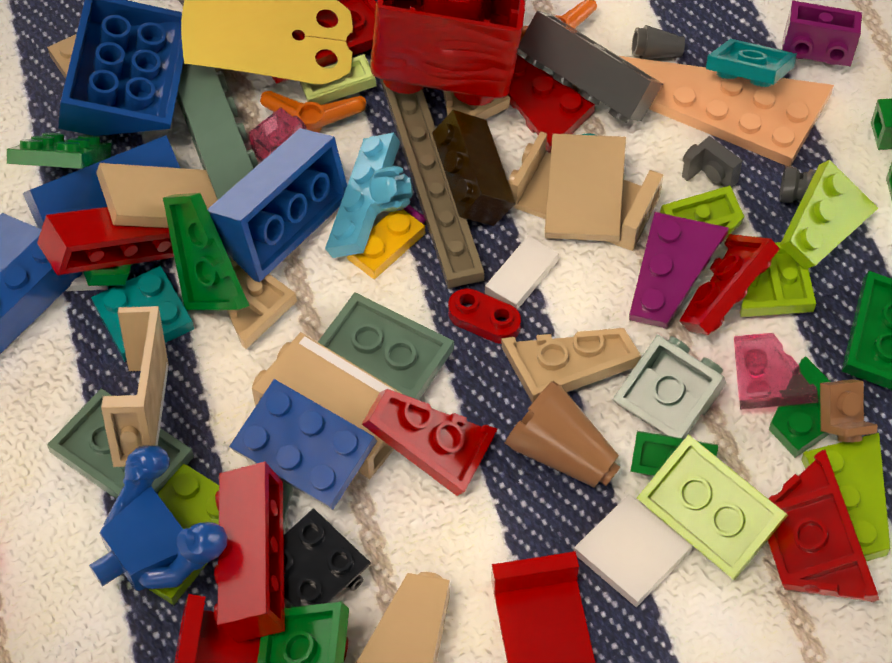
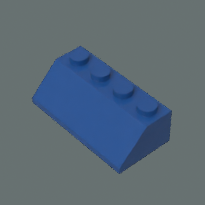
(280, 202)

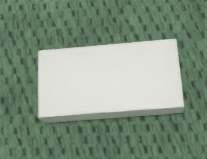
(522, 272)

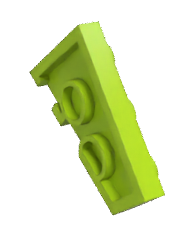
(825, 215)
(862, 487)

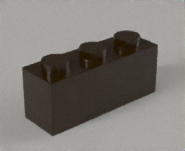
(473, 168)

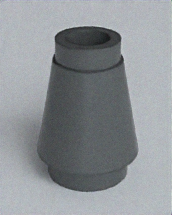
(656, 43)

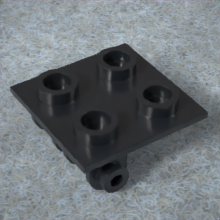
(319, 562)

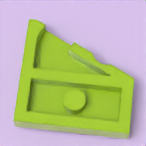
(780, 289)

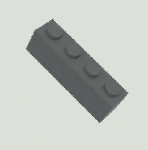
(589, 66)

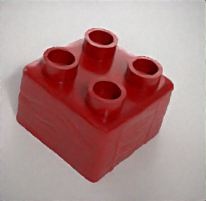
(448, 46)

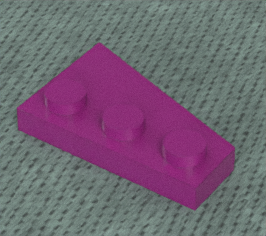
(671, 264)

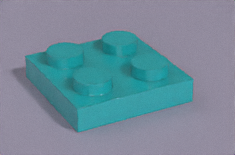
(750, 61)
(143, 291)

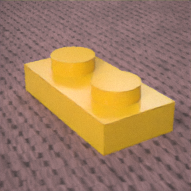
(388, 242)

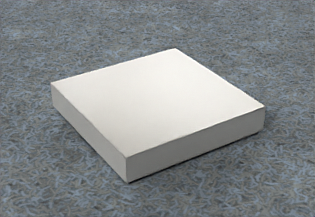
(632, 550)

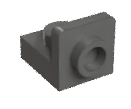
(714, 160)

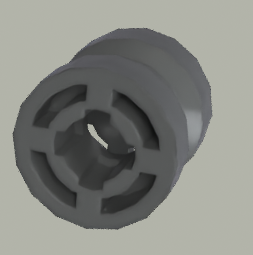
(794, 184)

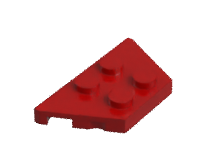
(817, 541)

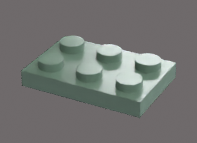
(387, 345)
(86, 449)

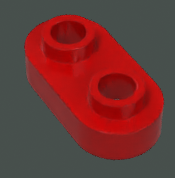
(482, 315)

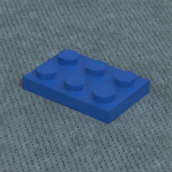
(304, 443)

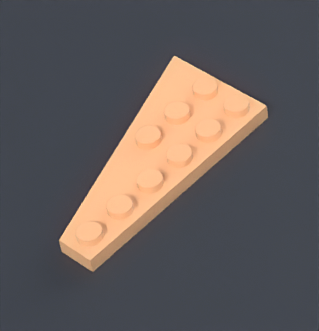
(754, 117)

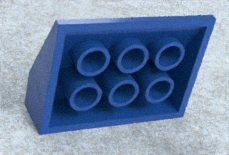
(122, 69)
(26, 279)

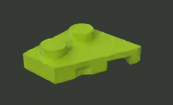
(711, 207)

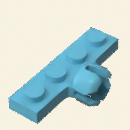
(370, 190)

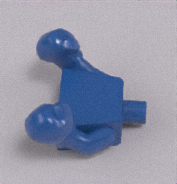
(145, 536)

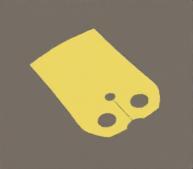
(259, 37)

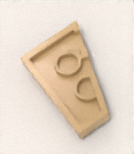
(570, 360)

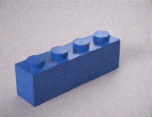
(82, 188)

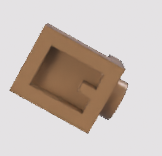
(844, 410)

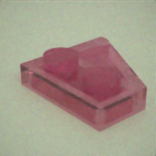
(768, 374)

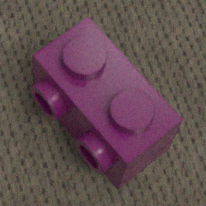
(822, 33)

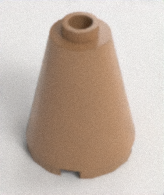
(564, 438)

